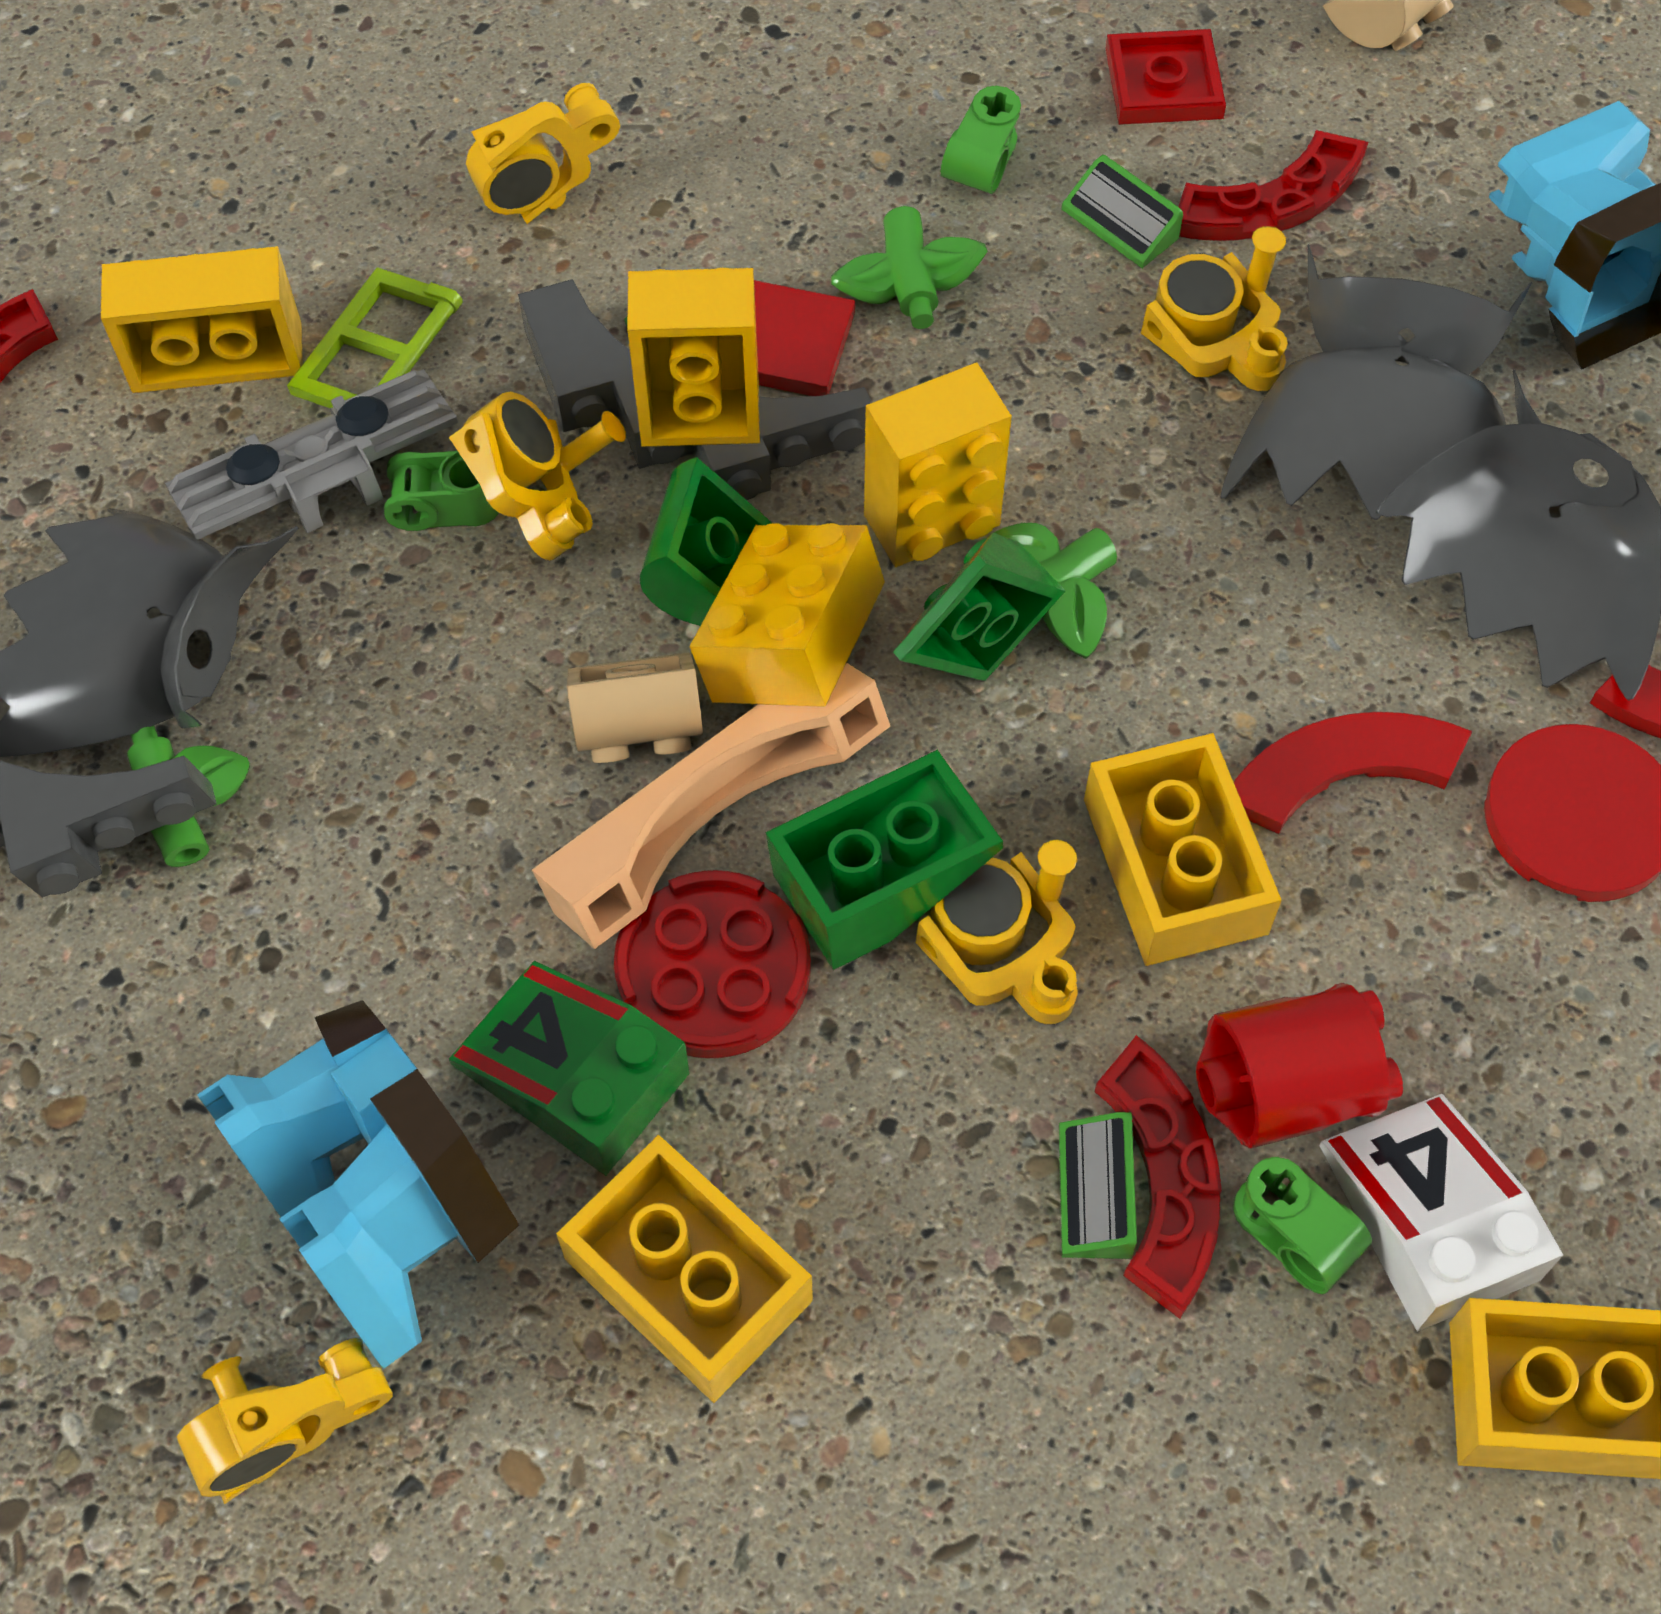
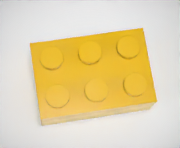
(202, 319)
(694, 356)
(935, 464)
(788, 615)
(1180, 849)
(686, 1267)
(1557, 1387)

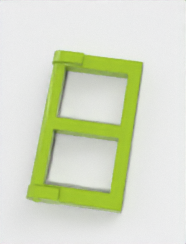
(345, 331)

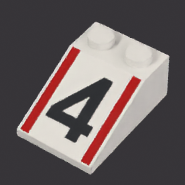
(1440, 1210)

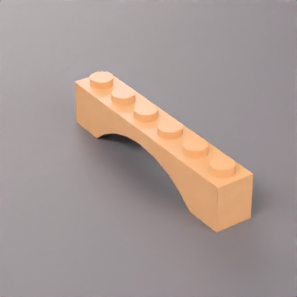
(614, 865)

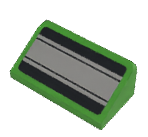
(1124, 211)
(1097, 1187)

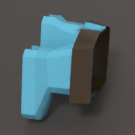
(1590, 230)
(394, 1203)

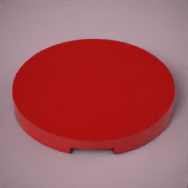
(1578, 811)
(715, 962)

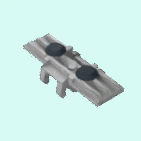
(312, 457)

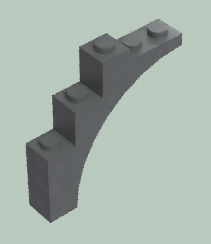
(593, 374)
(63, 820)

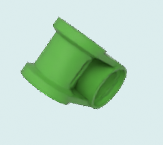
(983, 140)
(438, 489)
(1303, 1228)

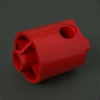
(1297, 1065)

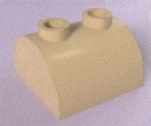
(1384, 21)
(635, 705)

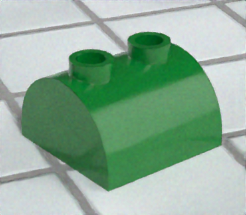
(695, 541)

